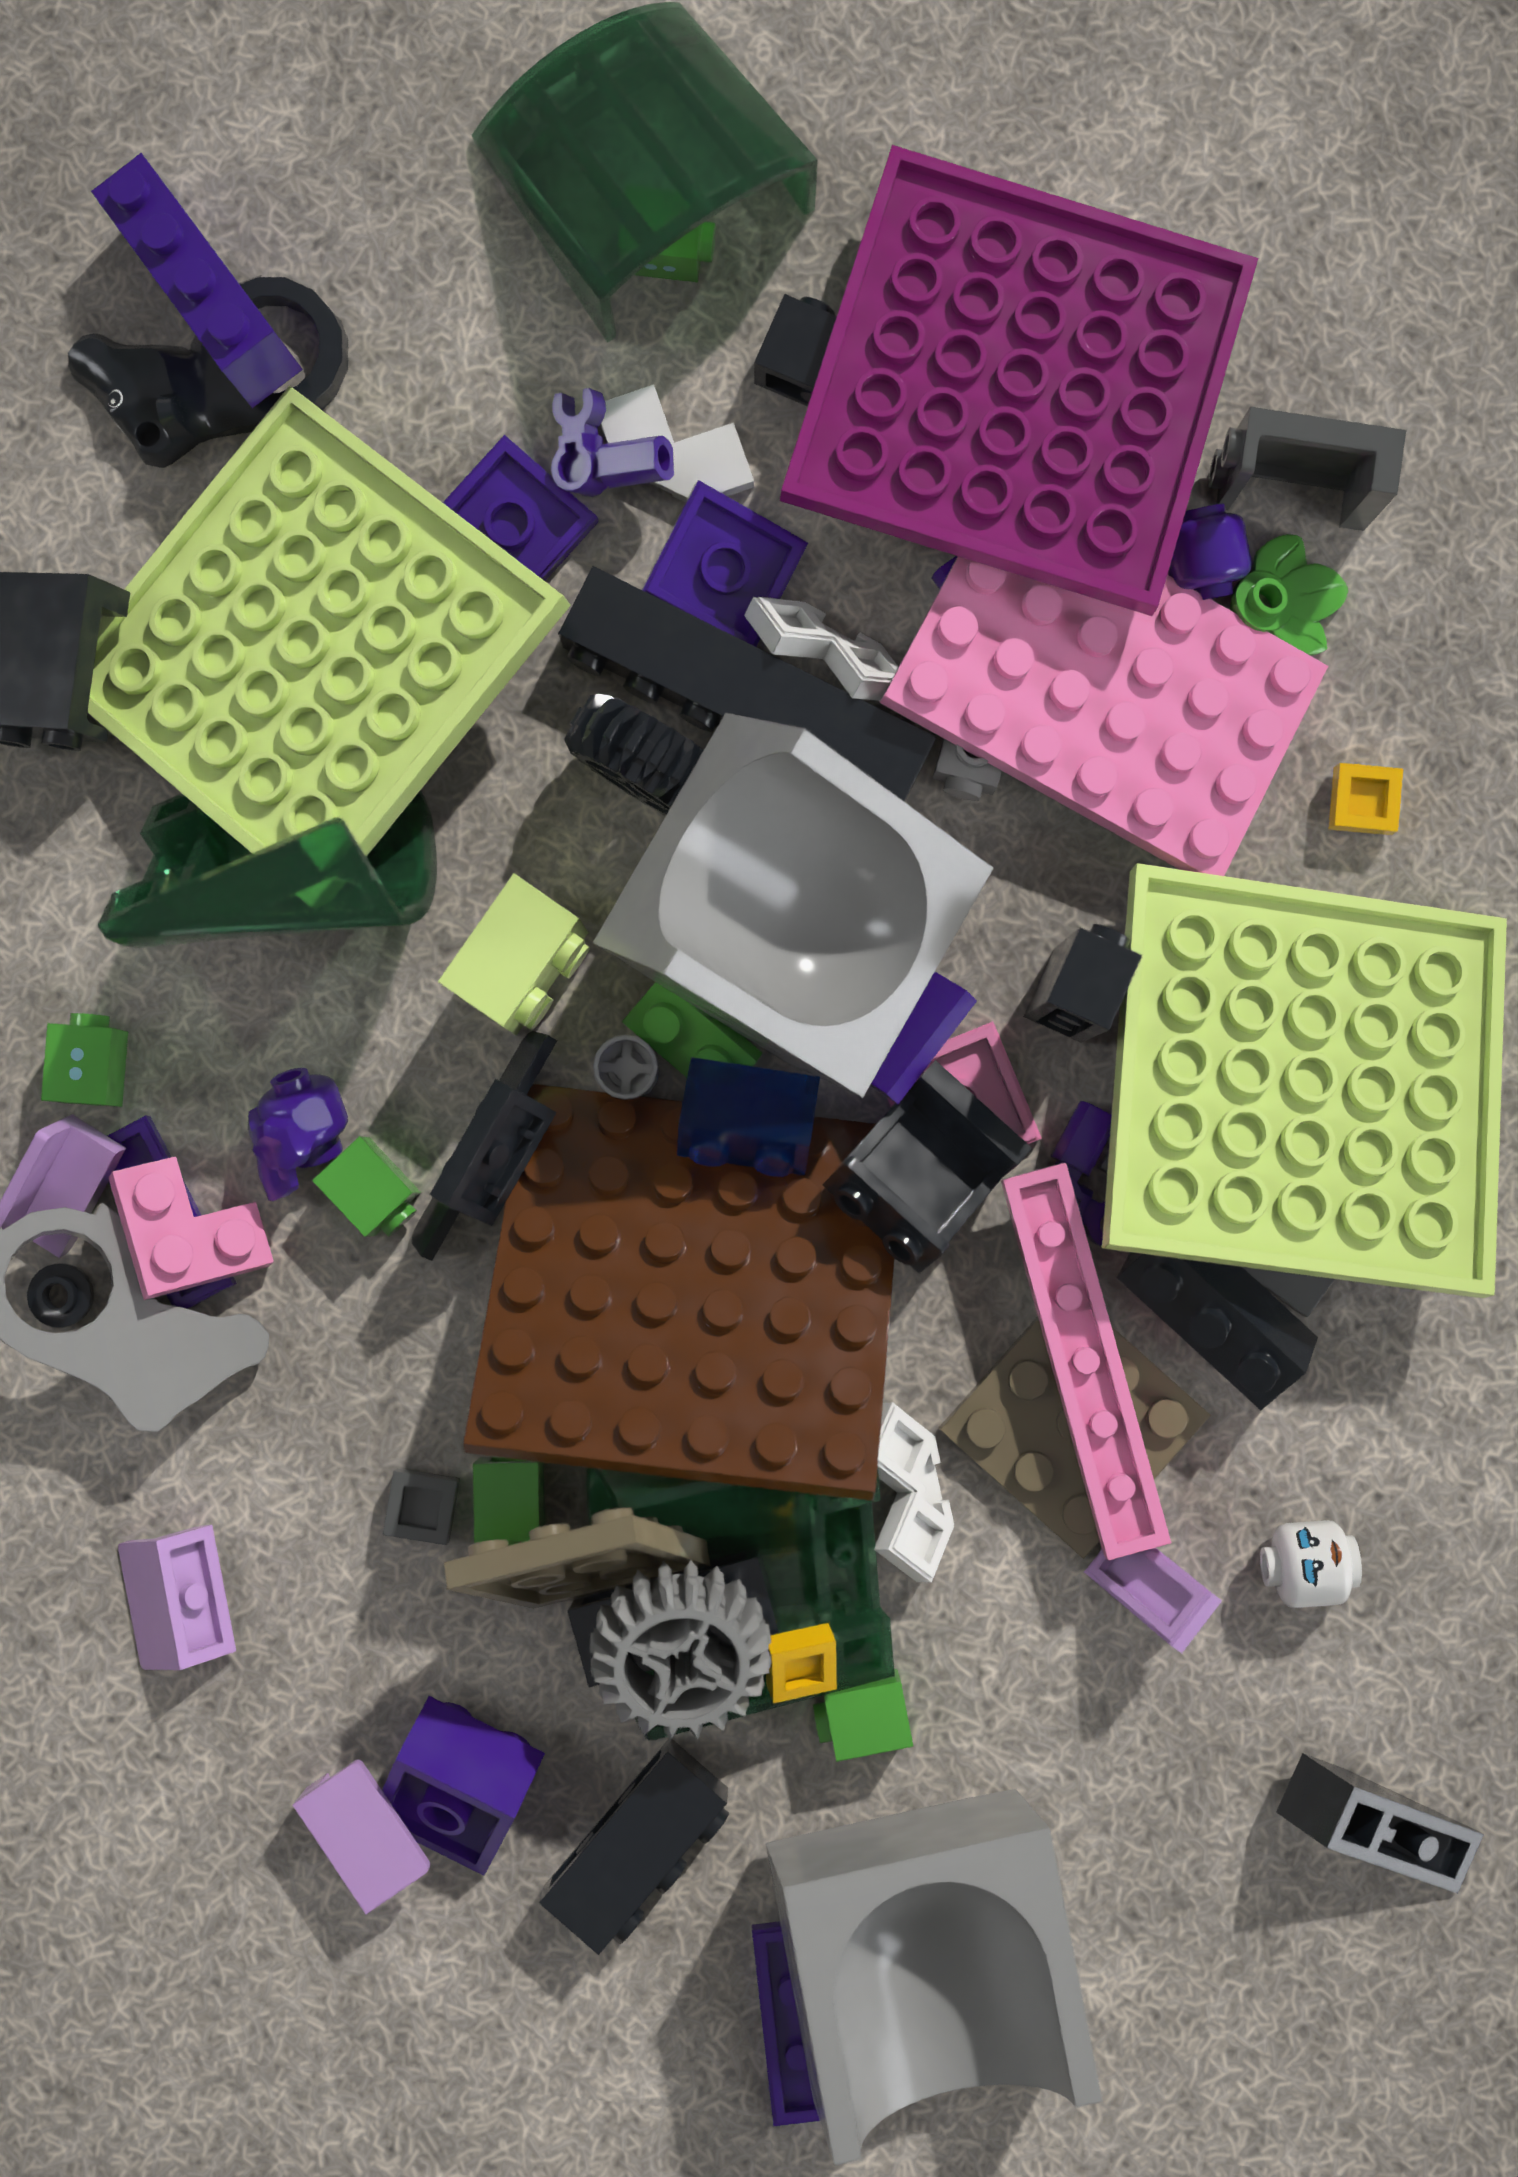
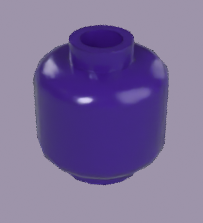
(1211, 551)

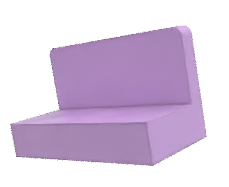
(61, 1168)
(177, 1599)
(361, 1835)

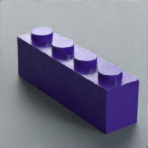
(196, 280)

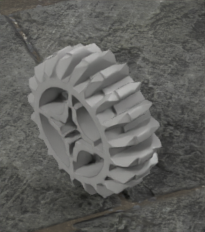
(697, 1679)

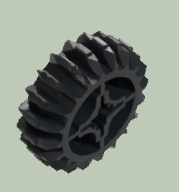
(632, 750)

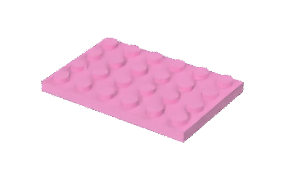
(1113, 712)

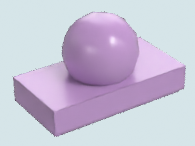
(1156, 1593)

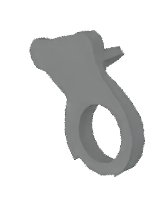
(137, 1350)

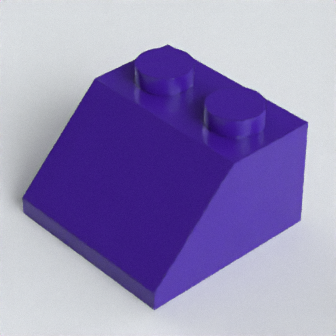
(460, 1783)

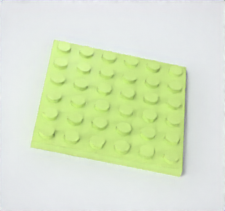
(313, 636)
(1308, 1083)

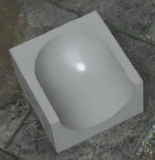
(795, 901)
(930, 1961)

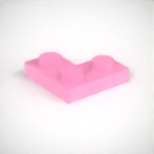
(173, 1246)

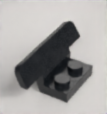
(491, 1150)

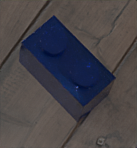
(747, 1117)

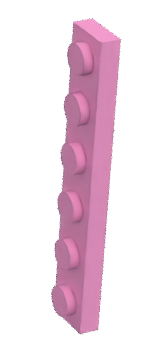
(1085, 1361)

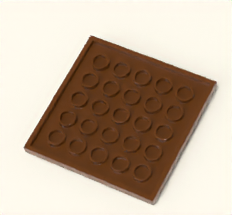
(682, 1310)

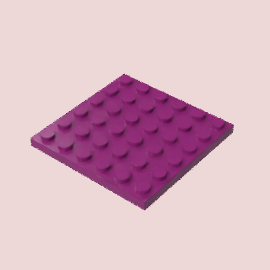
(1020, 380)

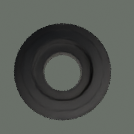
(79, 1295)

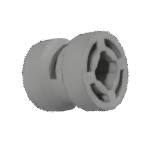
(624, 1059)

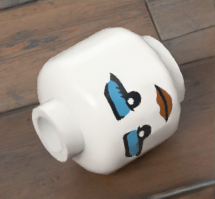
(1311, 1564)

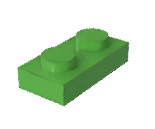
(684, 1031)

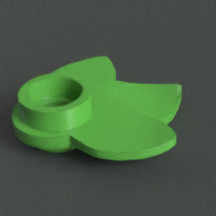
(1296, 591)

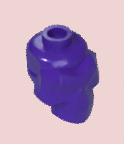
(295, 1127)

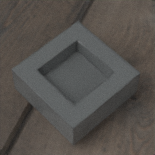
(421, 1506)

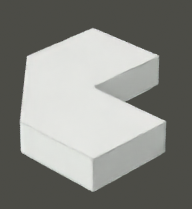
(710, 457)
(798, 631)
(919, 1518)

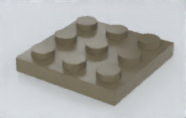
(1022, 1437)
(574, 1563)

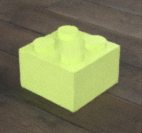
(517, 956)

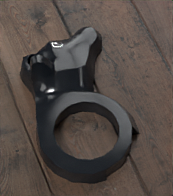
(180, 397)

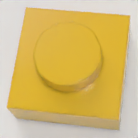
(1365, 799)
(802, 1663)

